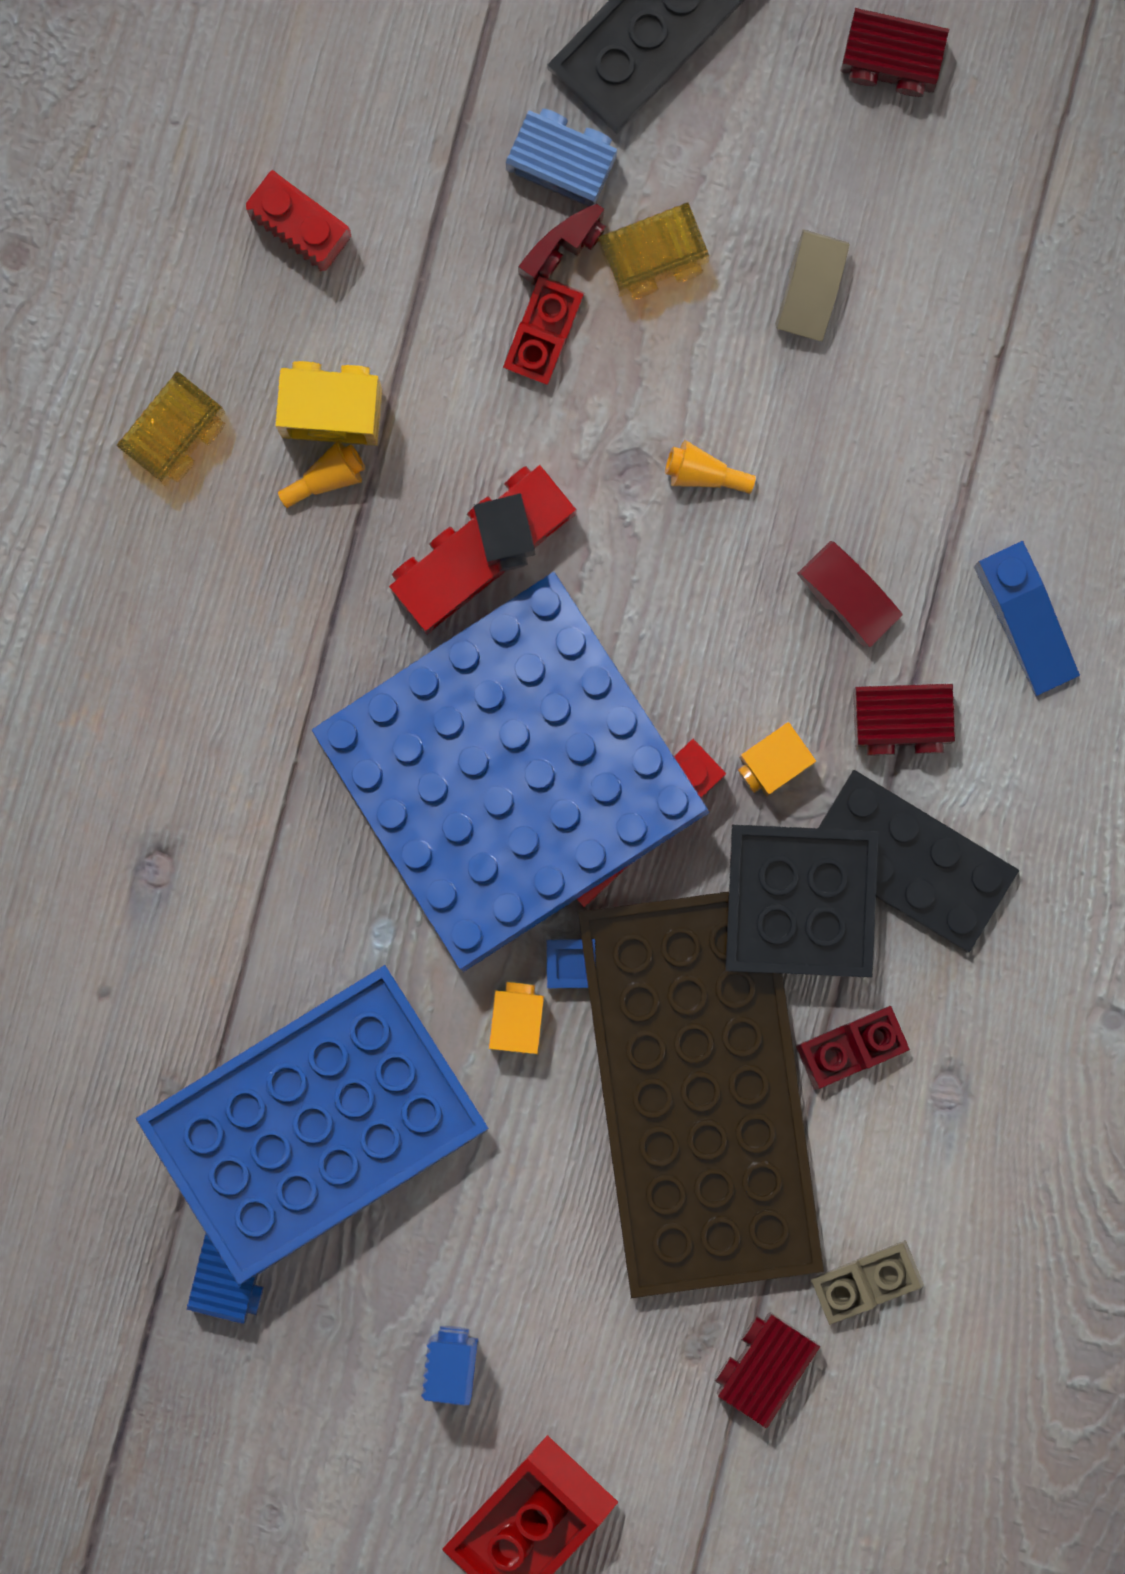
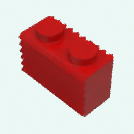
(298, 220)

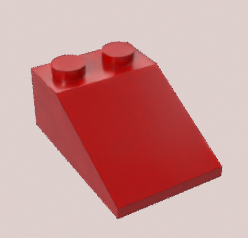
(533, 1517)

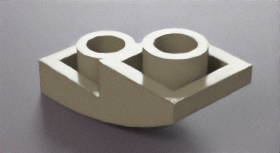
(812, 285)
(867, 1282)

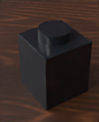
(505, 532)

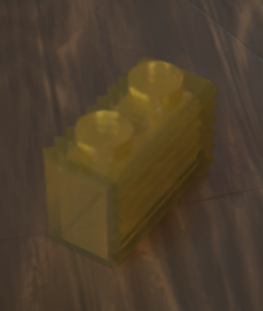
(654, 251)
(172, 430)

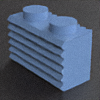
(562, 157)

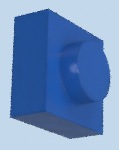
(566, 964)

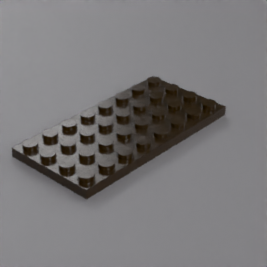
(697, 1101)

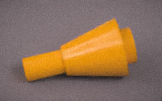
(696, 468)
(332, 471)

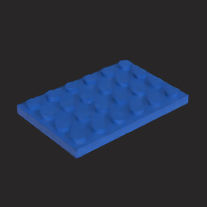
(311, 1125)

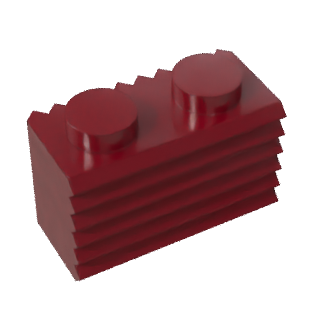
(894, 52)
(904, 717)
(766, 1368)

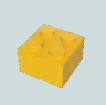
(329, 404)

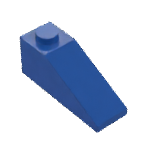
(1027, 617)

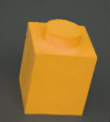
(775, 760)
(516, 1019)

